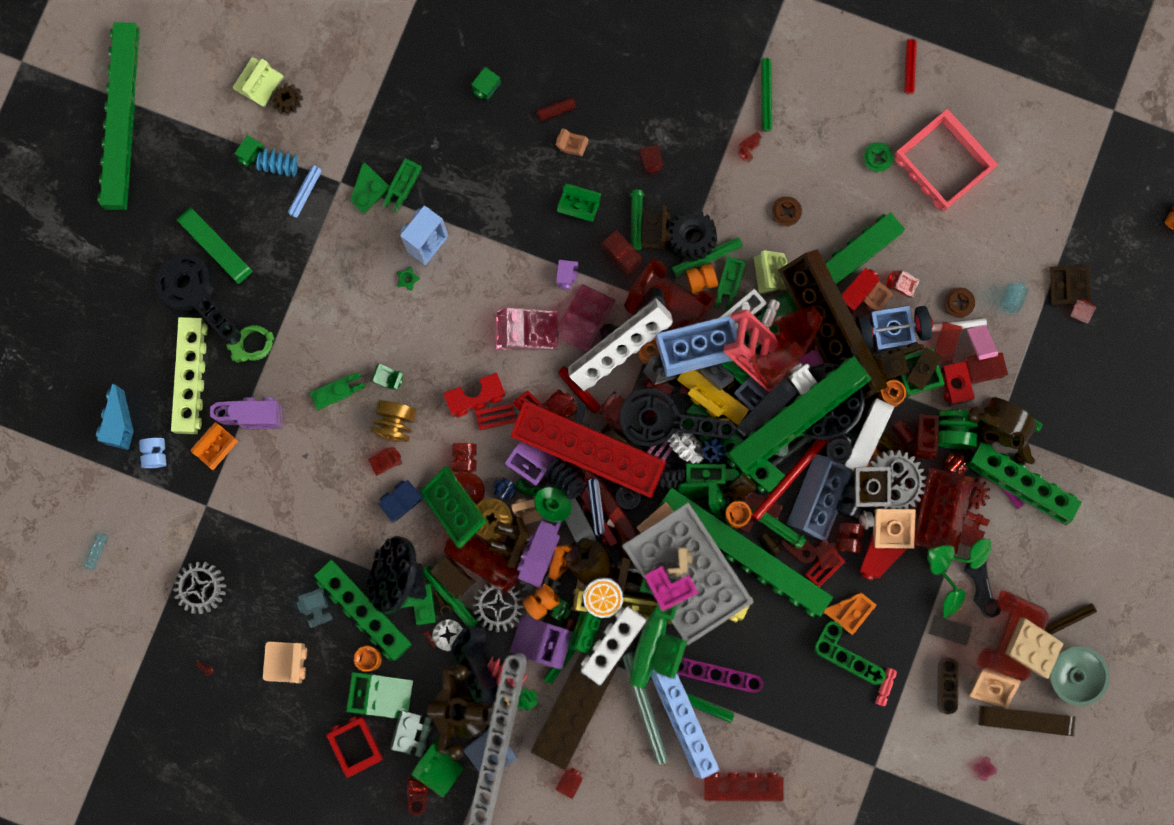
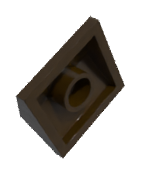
(872, 486)

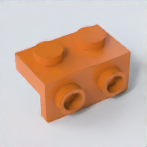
(214, 445)

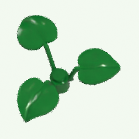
(940, 559)

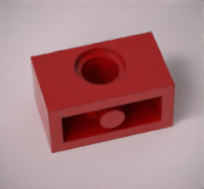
(960, 373)

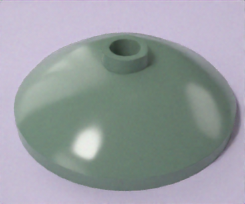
(1092, 673)

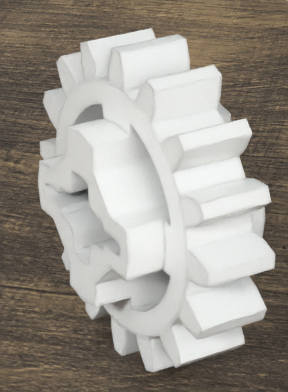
(687, 447)

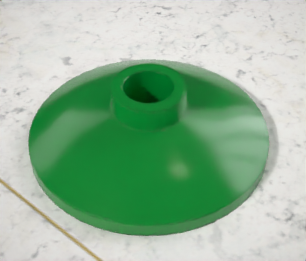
(555, 499)

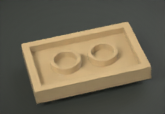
(1034, 648)

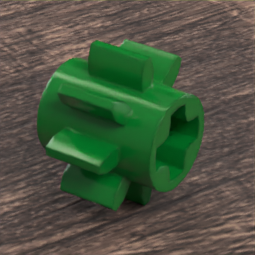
(560, 611)
(527, 699)

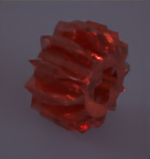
(979, 499)

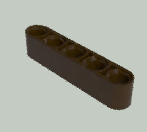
(1026, 721)

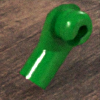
(522, 488)

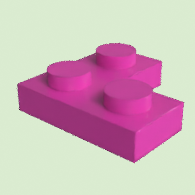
(667, 593)

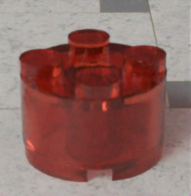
(611, 408)

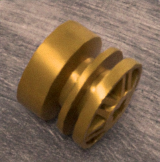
(393, 421)
(501, 513)

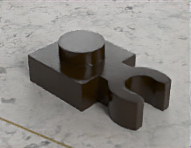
(740, 486)

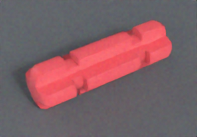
(885, 687)

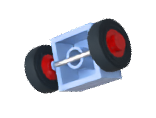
(894, 327)

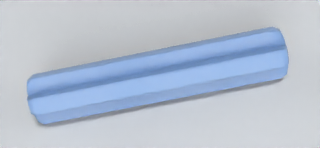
(304, 191)

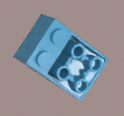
(116, 423)

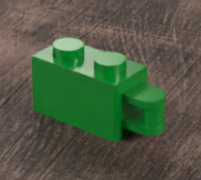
(715, 472)

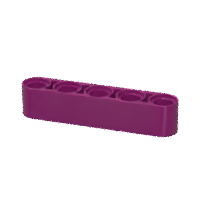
(725, 675)

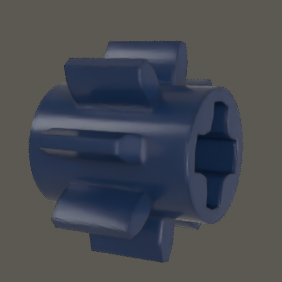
(713, 450)
(504, 489)

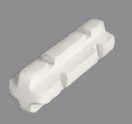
(770, 313)

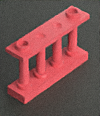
(758, 333)

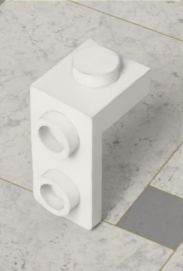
(802, 378)

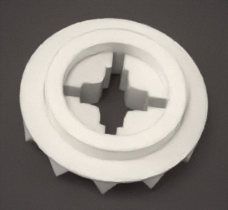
(440, 629)

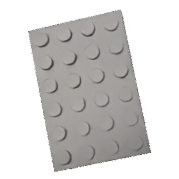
(718, 587)

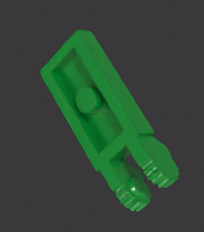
(402, 183)
(730, 281)
(335, 391)

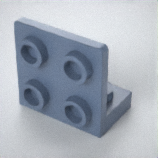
(476, 752)

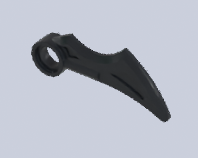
(983, 590)

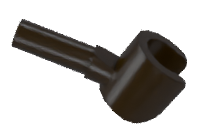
(442, 604)

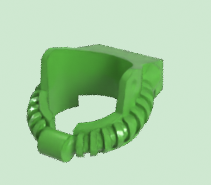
(238, 352)

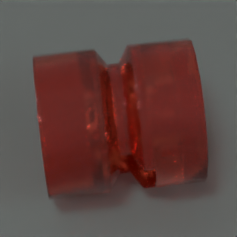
(464, 457)
(852, 544)

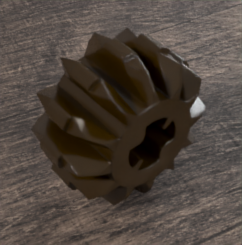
(286, 92)

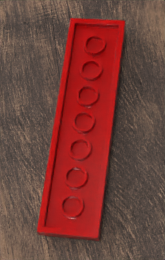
(588, 449)

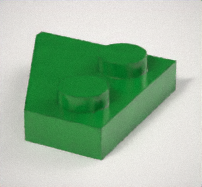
(368, 189)

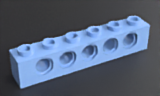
(685, 725)

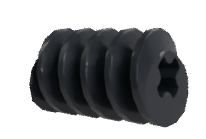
(564, 479)

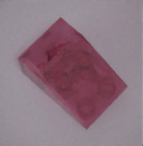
(584, 318)
(526, 329)

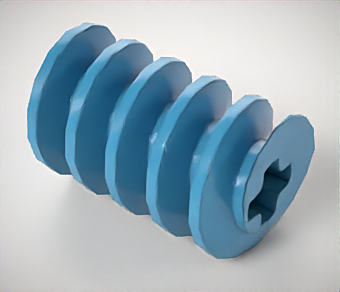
(277, 162)

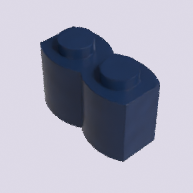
(400, 501)

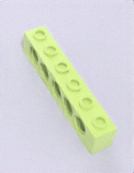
(187, 327)

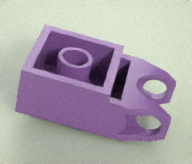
(250, 413)
(538, 553)

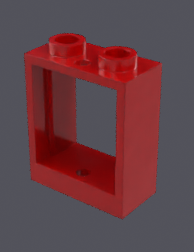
(364, 764)

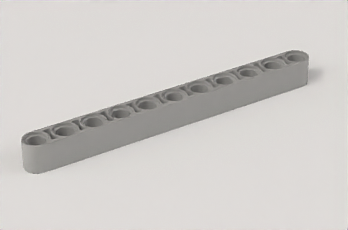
(492, 745)

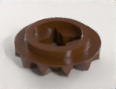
(787, 202)
(964, 295)

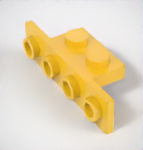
(710, 397)

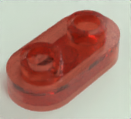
(798, 553)

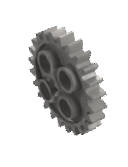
(904, 495)

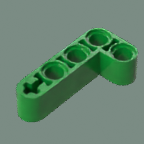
(850, 659)

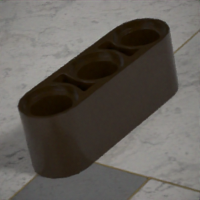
(942, 694)

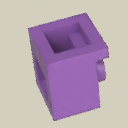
(566, 274)

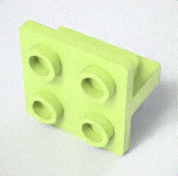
(258, 81)
(767, 271)

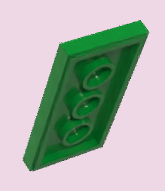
(452, 506)

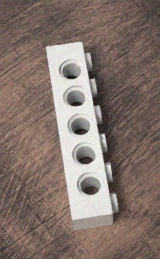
(652, 312)

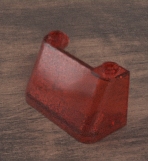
(684, 307)
(794, 337)
(997, 660)

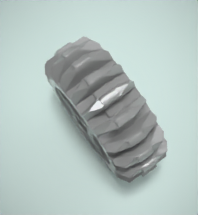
(197, 580)
(497, 622)

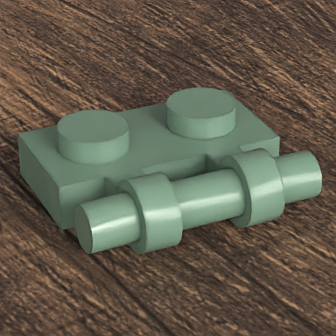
(405, 733)

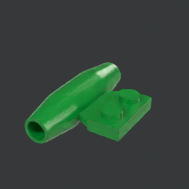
(656, 652)

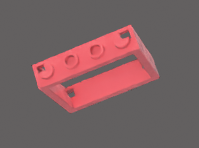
(965, 139)

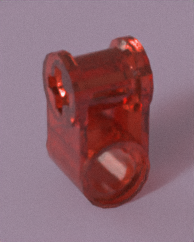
(417, 794)

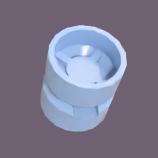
(155, 459)

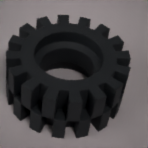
(672, 475)

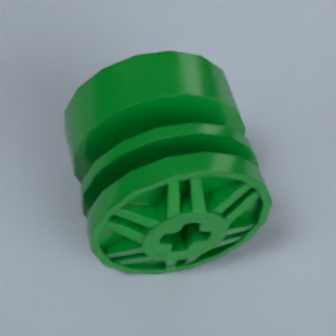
(957, 430)

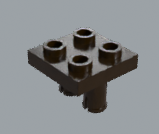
(516, 538)
(627, 567)

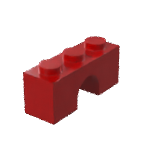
(491, 392)

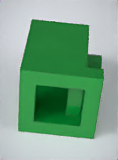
(248, 151)

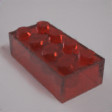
(943, 509)

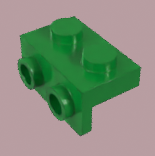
(579, 202)
(584, 632)

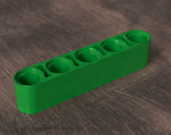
(214, 245)

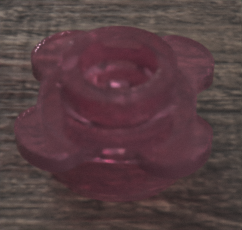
(991, 770)

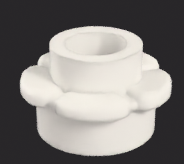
(866, 519)

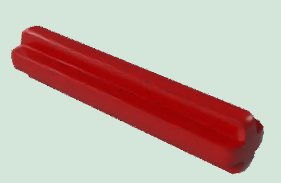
(910, 66)
(585, 396)

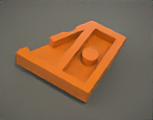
(559, 564)
(851, 612)

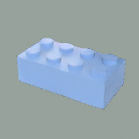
(424, 234)
(696, 345)

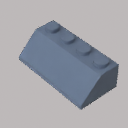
(818, 497)

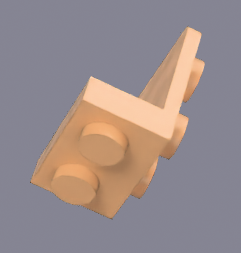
(284, 662)

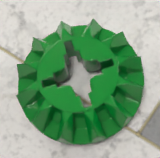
(877, 148)

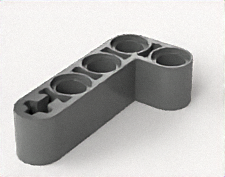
(576, 521)

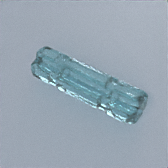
(96, 551)

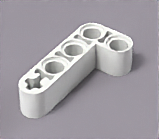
(870, 434)

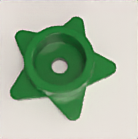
(412, 278)

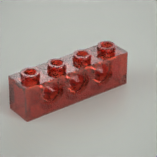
(484, 563)
(774, 792)

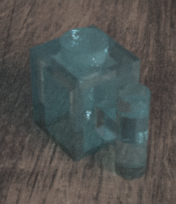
(1014, 297)
(313, 604)

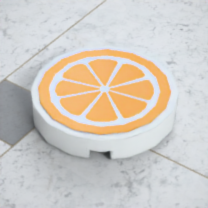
(603, 597)

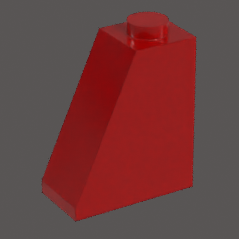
(860, 289)
(878, 560)

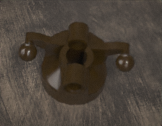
(1006, 425)
(446, 715)

